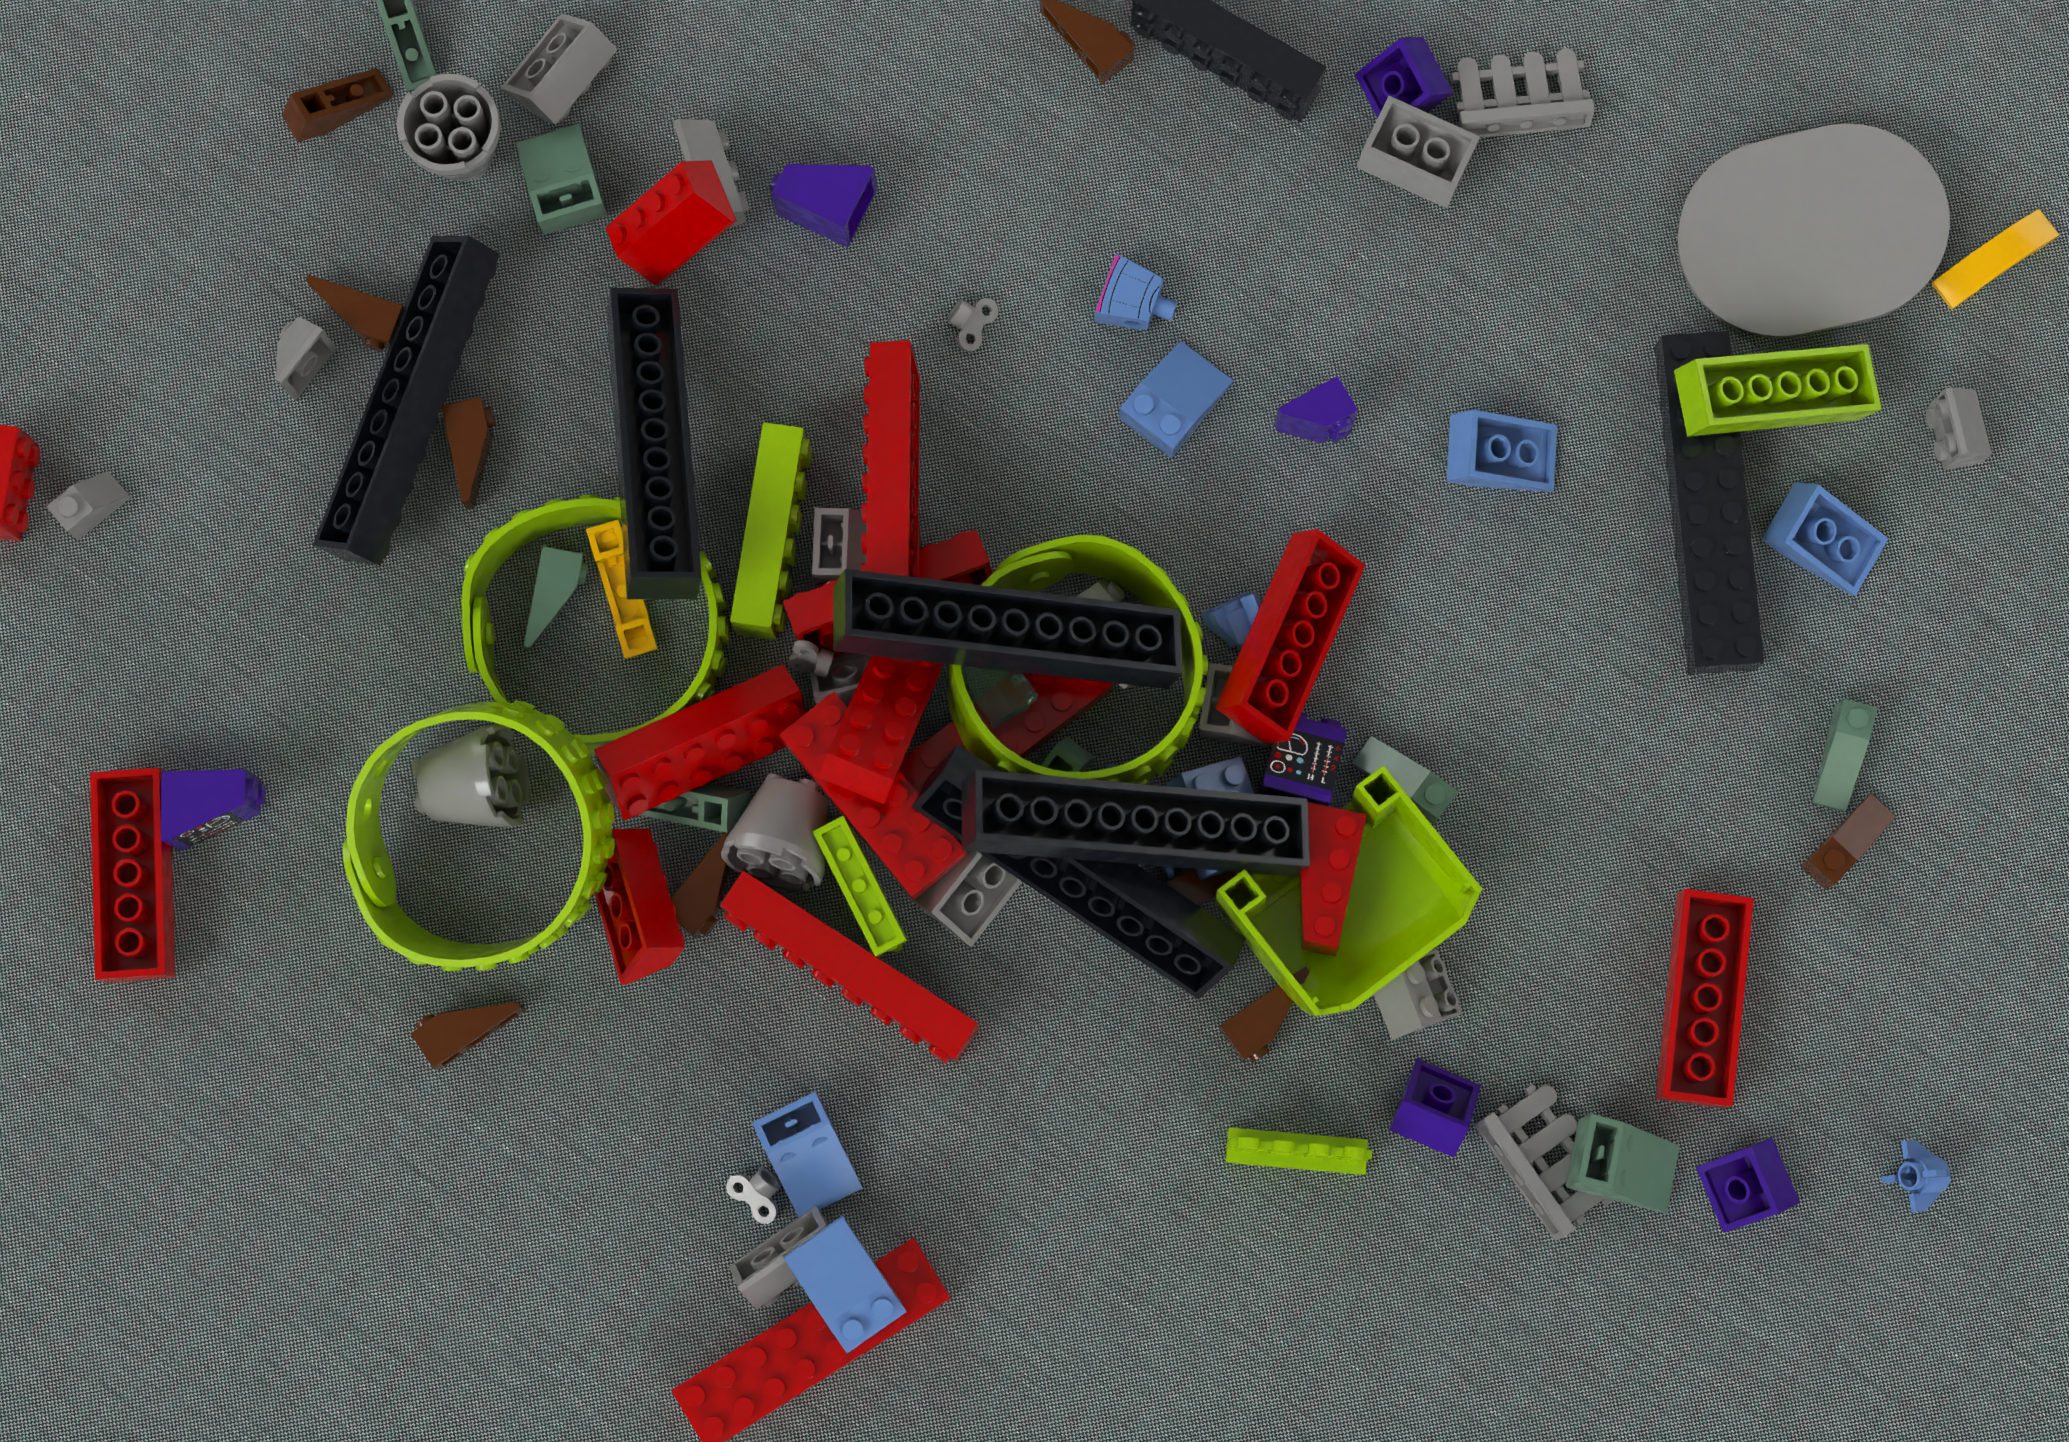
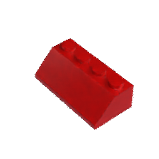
(672, 221)
(638, 908)

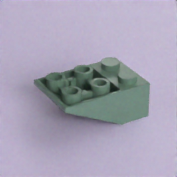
(560, 179)
(1622, 1163)

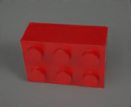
(17, 462)

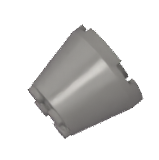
(450, 127)
(474, 780)
(777, 836)

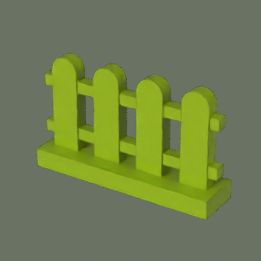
(860, 887)
(1297, 1151)

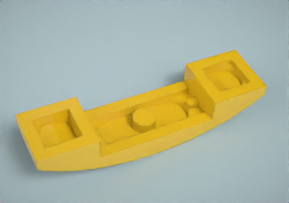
(1994, 258)
(629, 615)

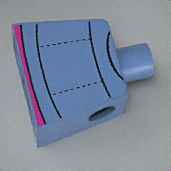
(1132, 297)

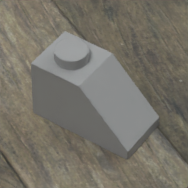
(88, 503)

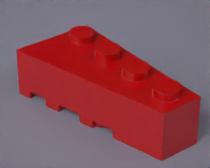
(1327, 883)

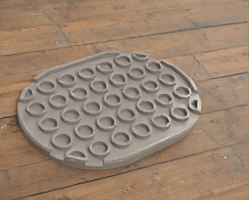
(1813, 230)

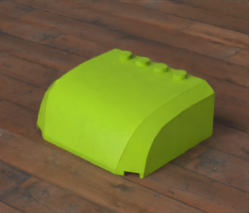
(1401, 906)

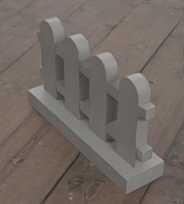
(1523, 114)
(1518, 1159)

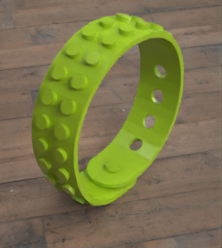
(533, 524)
(1126, 566)
(373, 874)

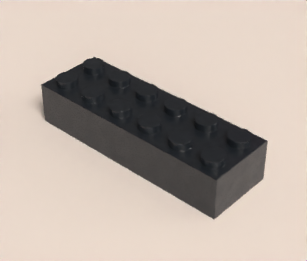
(1233, 51)

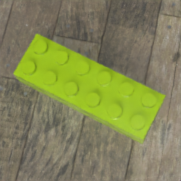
(1777, 389)
(770, 532)

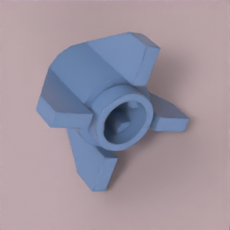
(1233, 618)
(1924, 1175)

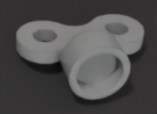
(971, 321)
(808, 657)
(756, 1193)

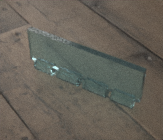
(998, 692)

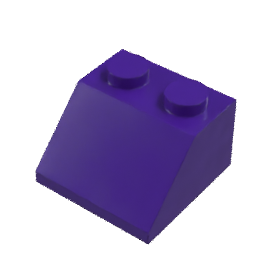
(1405, 73)
(1319, 414)
(1435, 1108)
(1748, 1185)

